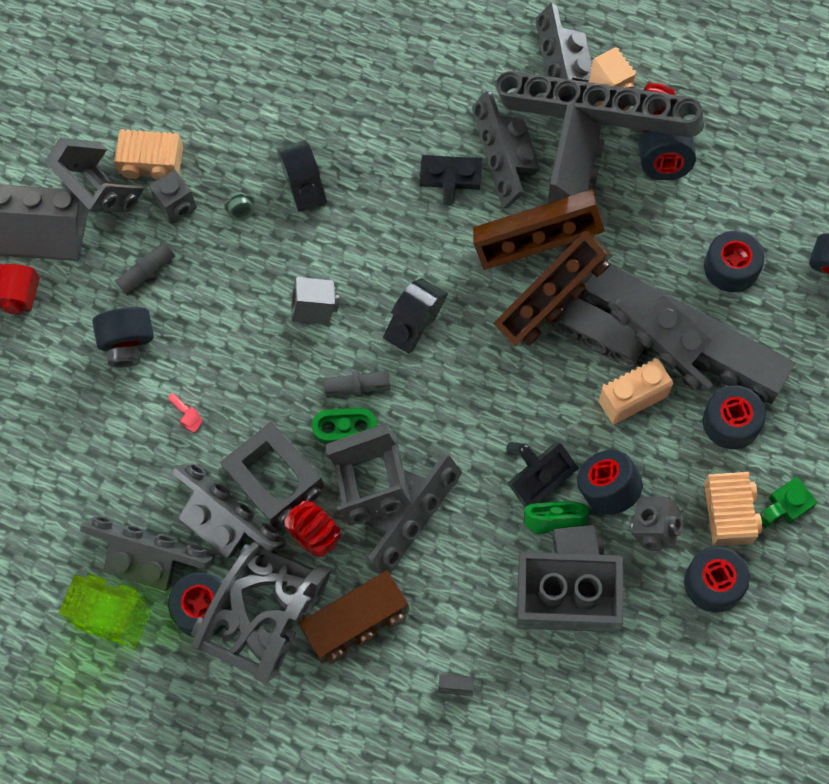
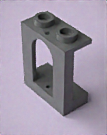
(84, 157)
(361, 448)
(239, 461)

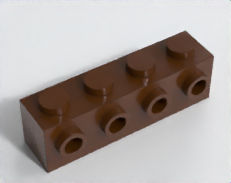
(537, 229)
(552, 289)

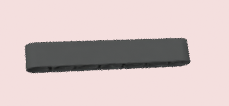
(608, 113)

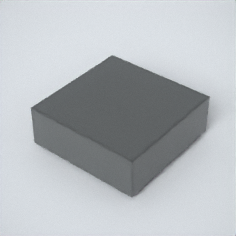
(456, 685)

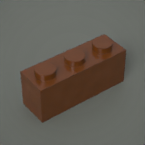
(355, 618)

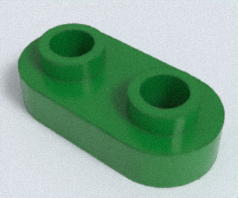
(344, 422)
(555, 515)

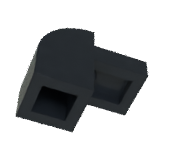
(302, 175)
(411, 313)

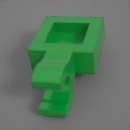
(788, 502)

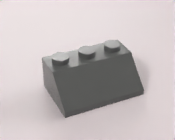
(575, 155)
(41, 222)
(570, 592)

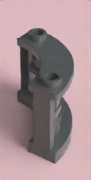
(268, 647)

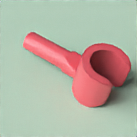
(191, 418)

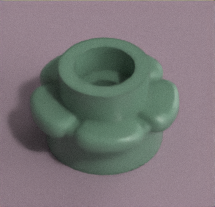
(240, 206)

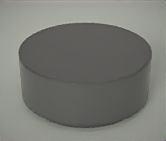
(123, 357)

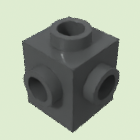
(656, 523)

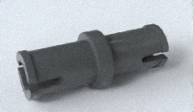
(145, 268)
(356, 383)

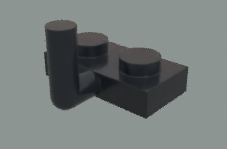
(450, 174)
(542, 472)

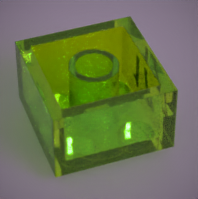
(105, 610)

